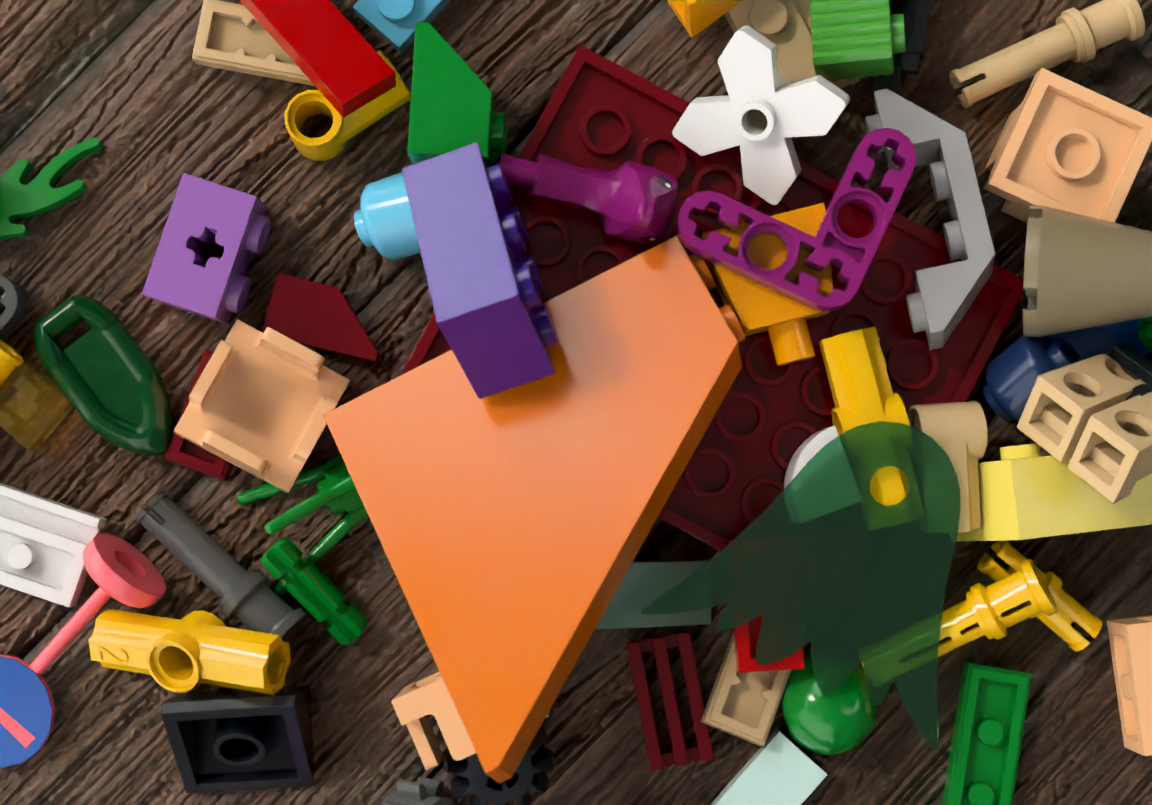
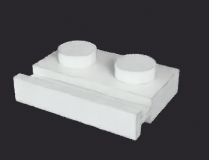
(44, 545)

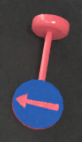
(25, 696)

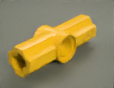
(865, 396)
(190, 651)

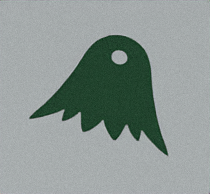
(846, 569)

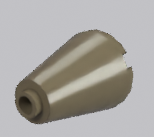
(1083, 272)

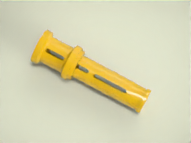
(995, 608)

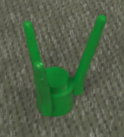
(335, 491)

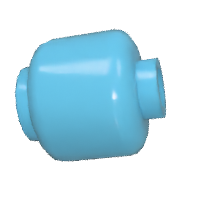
(387, 219)

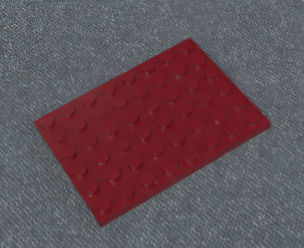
(739, 467)

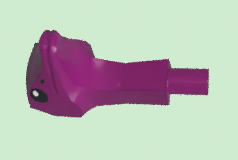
(630, 201)

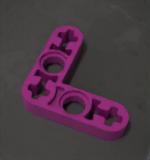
(828, 244)

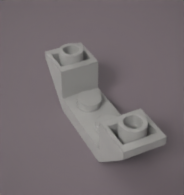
(948, 289)

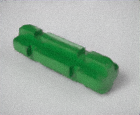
(314, 591)

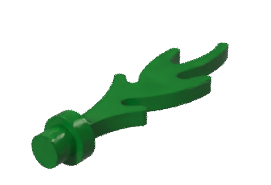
(39, 195)

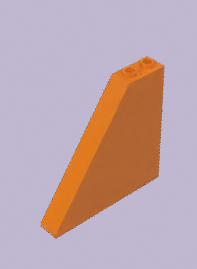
(534, 501)

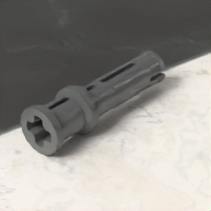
(241, 592)

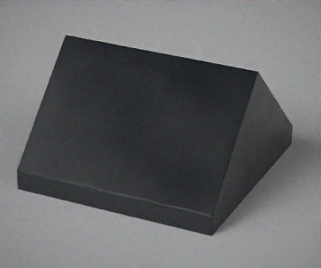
(241, 739)

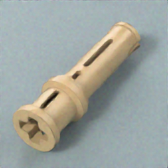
(1073, 38)

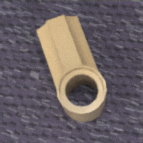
(962, 434)

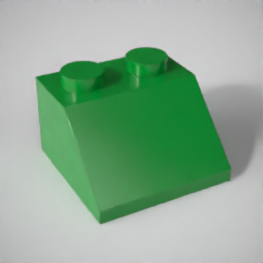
(450, 103)

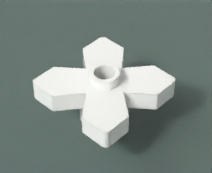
(732, 120)

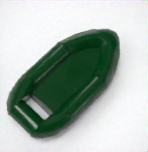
(106, 376)

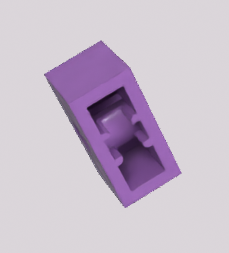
(199, 217)

